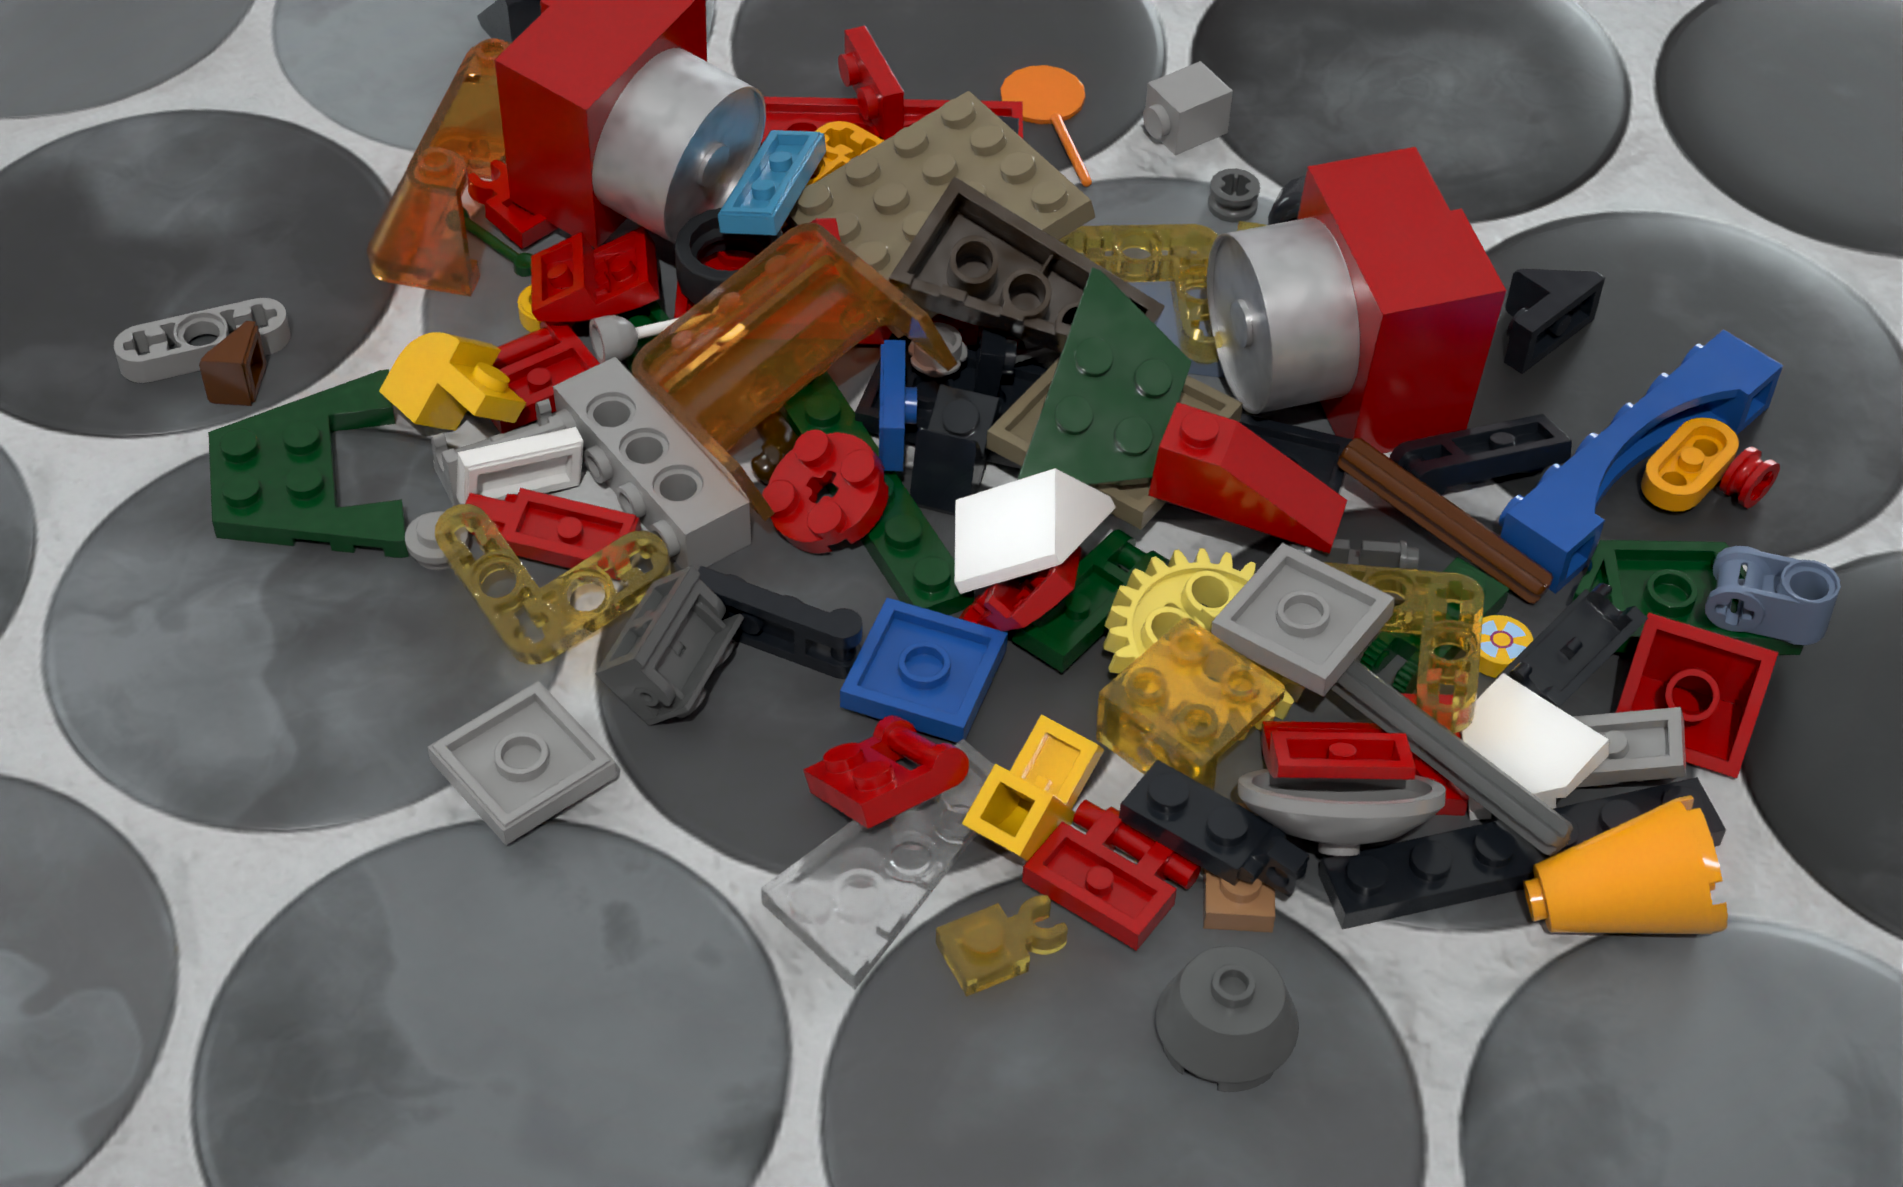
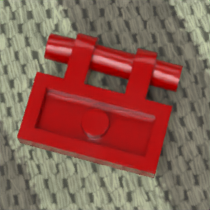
(1104, 886)

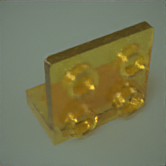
(1184, 703)

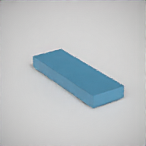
(772, 183)

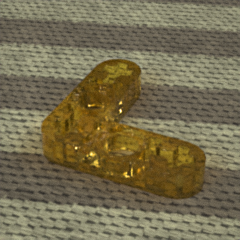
(1179, 267)
(551, 603)
(1425, 614)

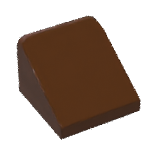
(235, 367)

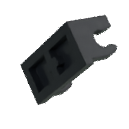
(1574, 645)

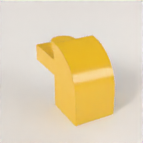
(446, 376)
(1039, 791)

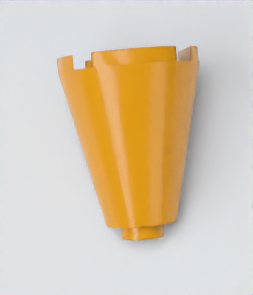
(1634, 878)

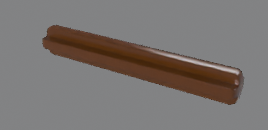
(1445, 520)

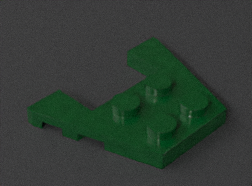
(279, 480)

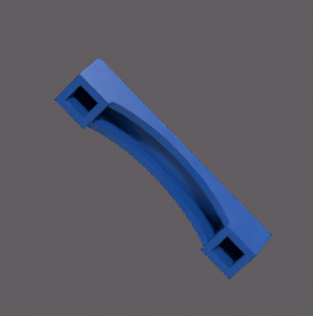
(1558, 517)

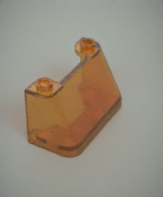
(423, 228)

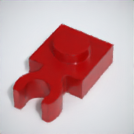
(507, 216)

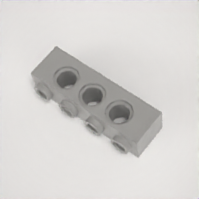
(653, 466)

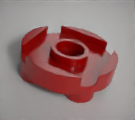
(806, 470)

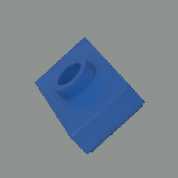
(897, 405)

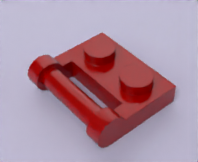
(539, 363)
(869, 783)

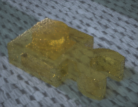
(993, 948)

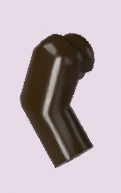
(778, 439)

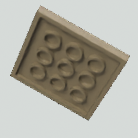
(896, 185)

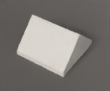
(1023, 527)

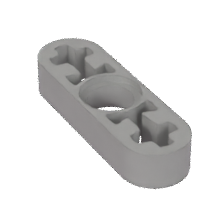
(179, 330)

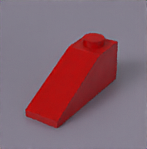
(1241, 478)

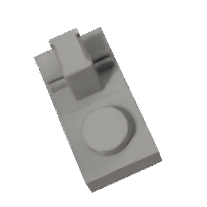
(1640, 746)

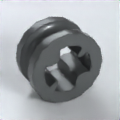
(1234, 195)

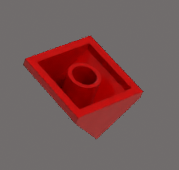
(1711, 679)

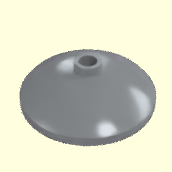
(1341, 811)

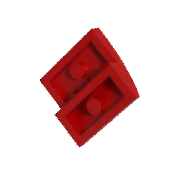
(582, 283)
(1335, 751)

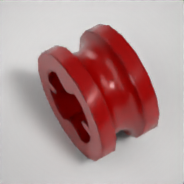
(1749, 477)

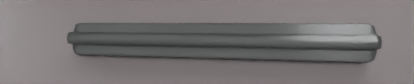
(1455, 759)

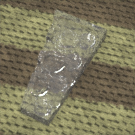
(868, 883)

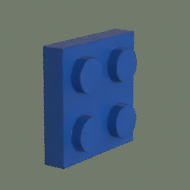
(924, 669)

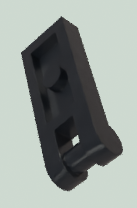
(1484, 452)
(788, 626)

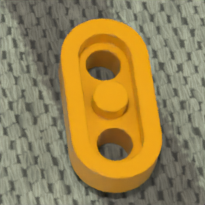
(1689, 464)

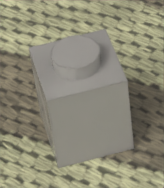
(1187, 108)

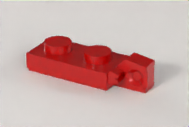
(555, 527)

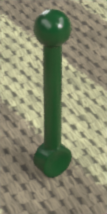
(520, 261)

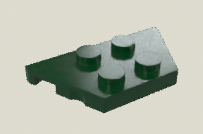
(1108, 393)
(1666, 581)

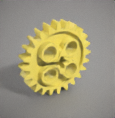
(1167, 594)

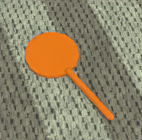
(1049, 98)

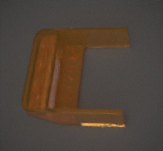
(770, 337)

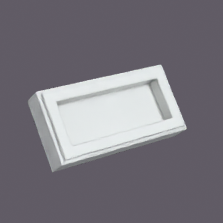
(532, 463)

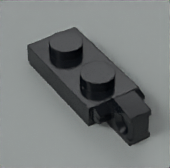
(1212, 830)

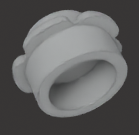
(926, 364)

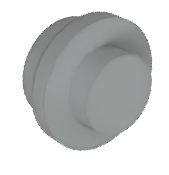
(422, 542)

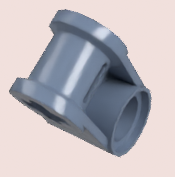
(1777, 597)

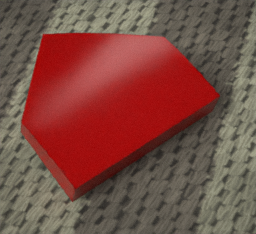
(1023, 599)

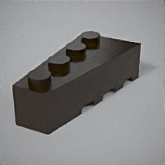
(999, 271)

